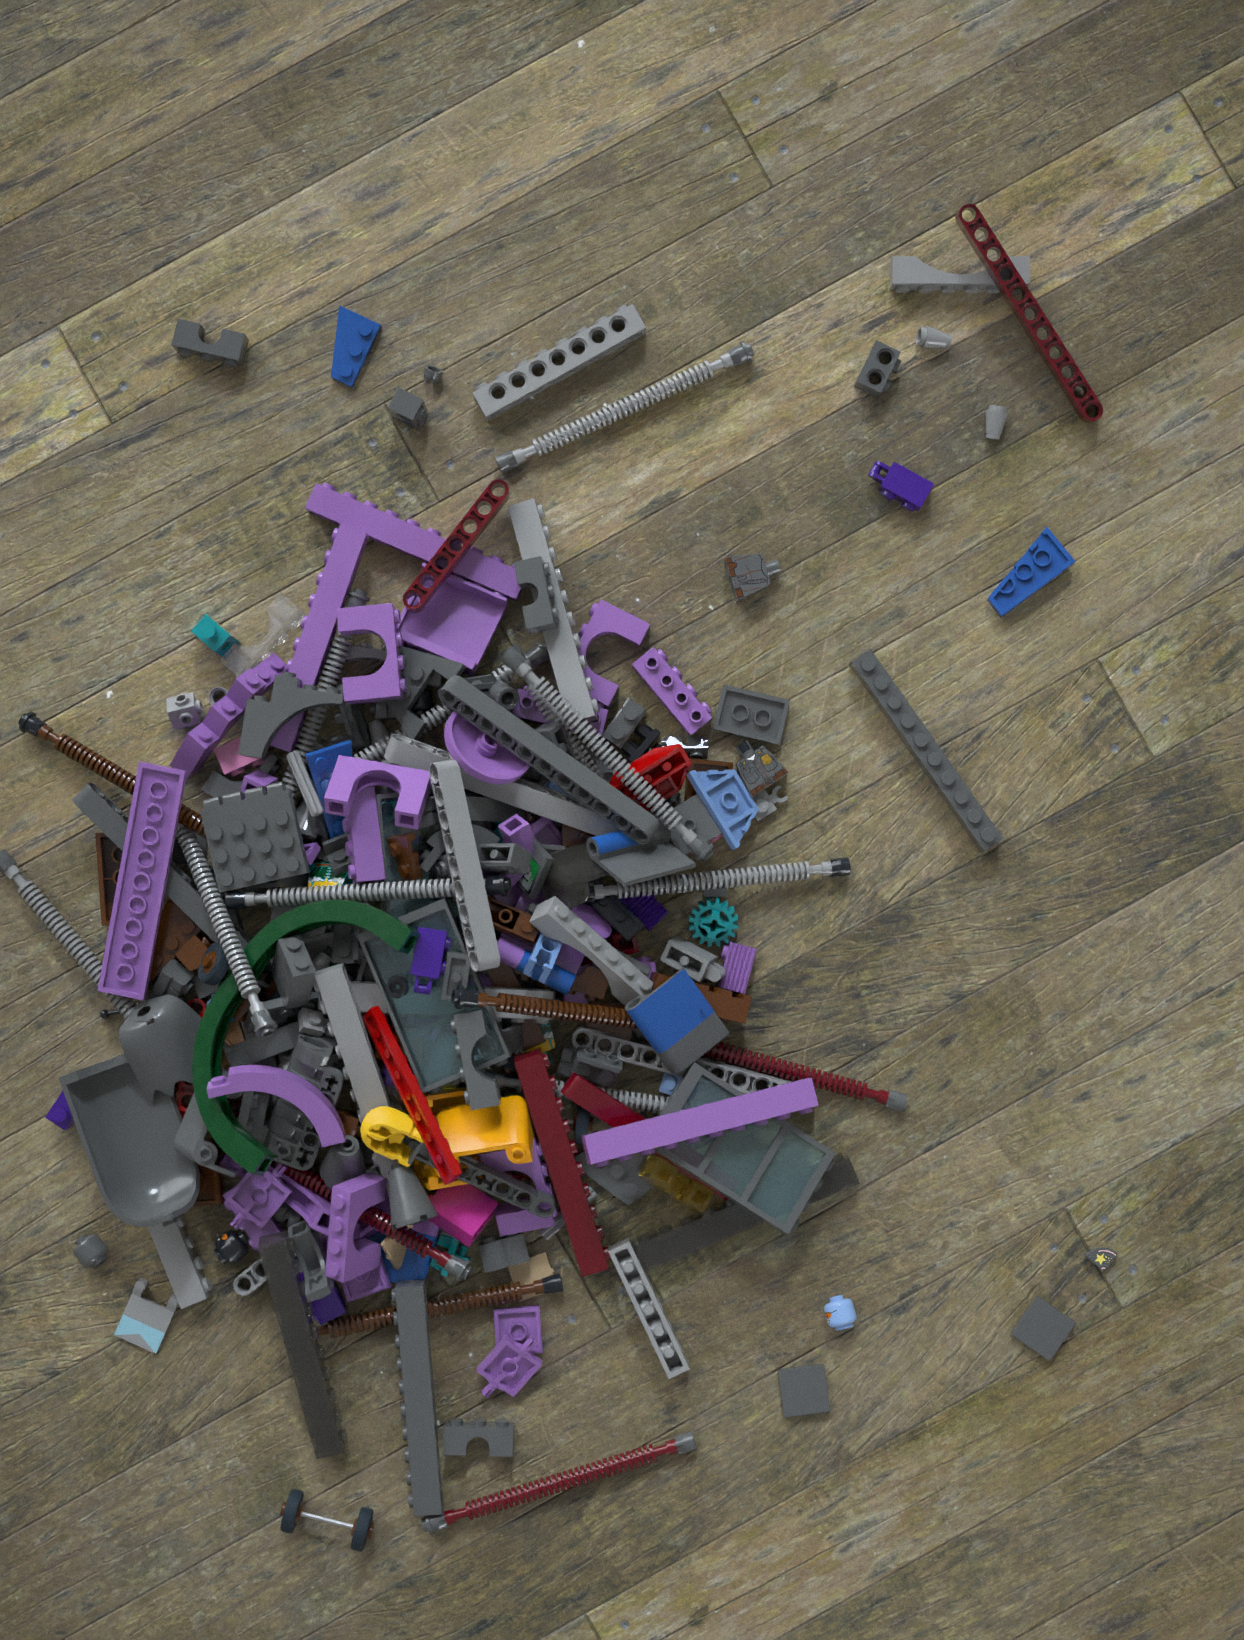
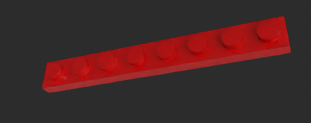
(412, 1096)

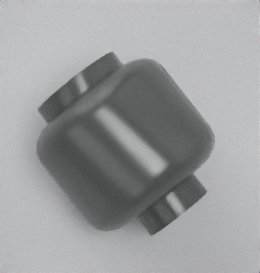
(90, 1251)

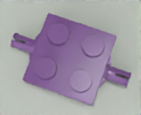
(259, 1197)
(509, 1366)

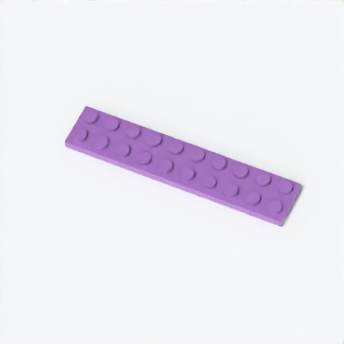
(142, 880)

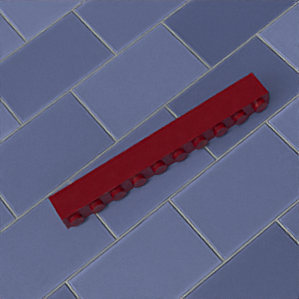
(561, 1162)

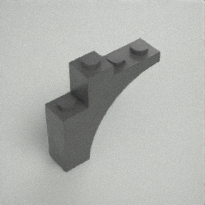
(288, 700)

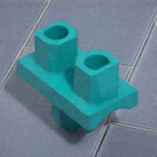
(452, 1244)

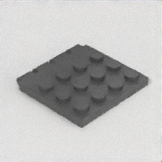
(254, 837)

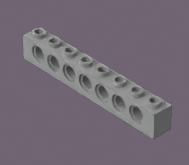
(573, 362)

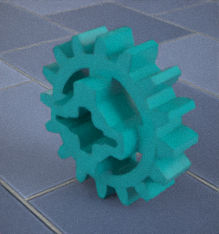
(722, 924)

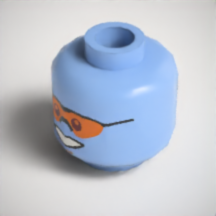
(840, 1313)

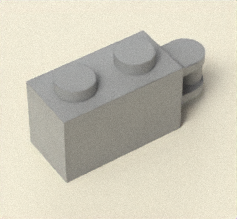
(695, 960)

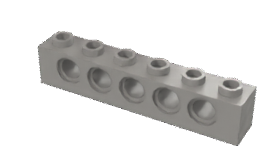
(649, 1308)

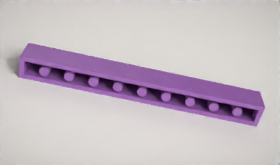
(410, 538)
(321, 622)
(699, 1121)

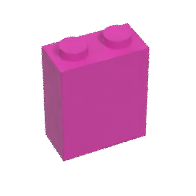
(462, 1211)

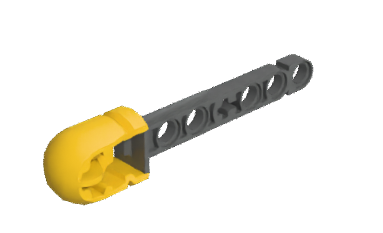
(386, 1128)

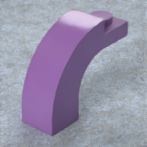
(516, 831)

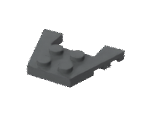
(418, 672)
(620, 1177)

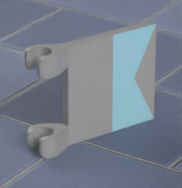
(145, 1320)

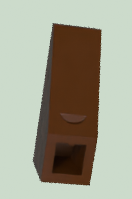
(512, 922)

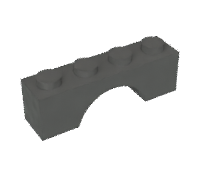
(481, 1089)

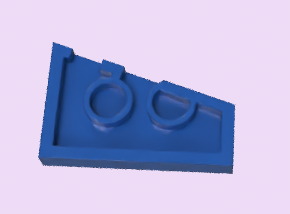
(352, 345)

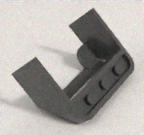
(191, 1134)

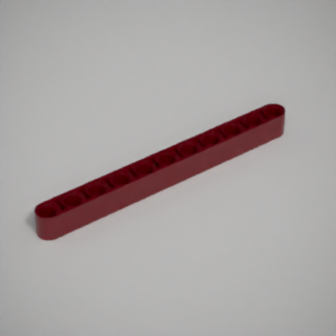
(1018, 308)

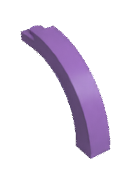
(289, 1087)
(304, 1201)

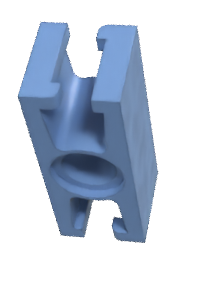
(543, 954)

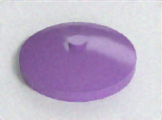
(480, 753)

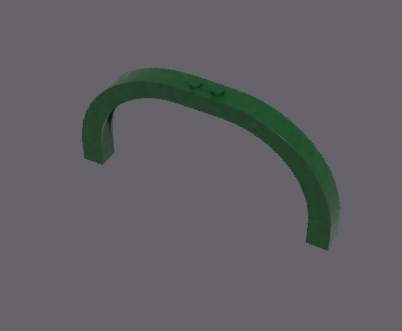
(225, 1002)

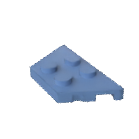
(726, 802)

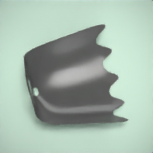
(161, 1051)

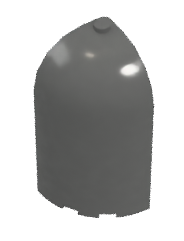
(131, 1144)

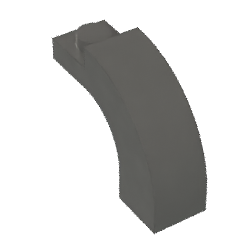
(220, 785)
(428, 857)
(312, 1259)

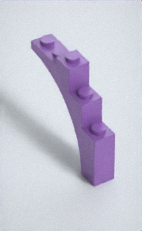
(225, 714)

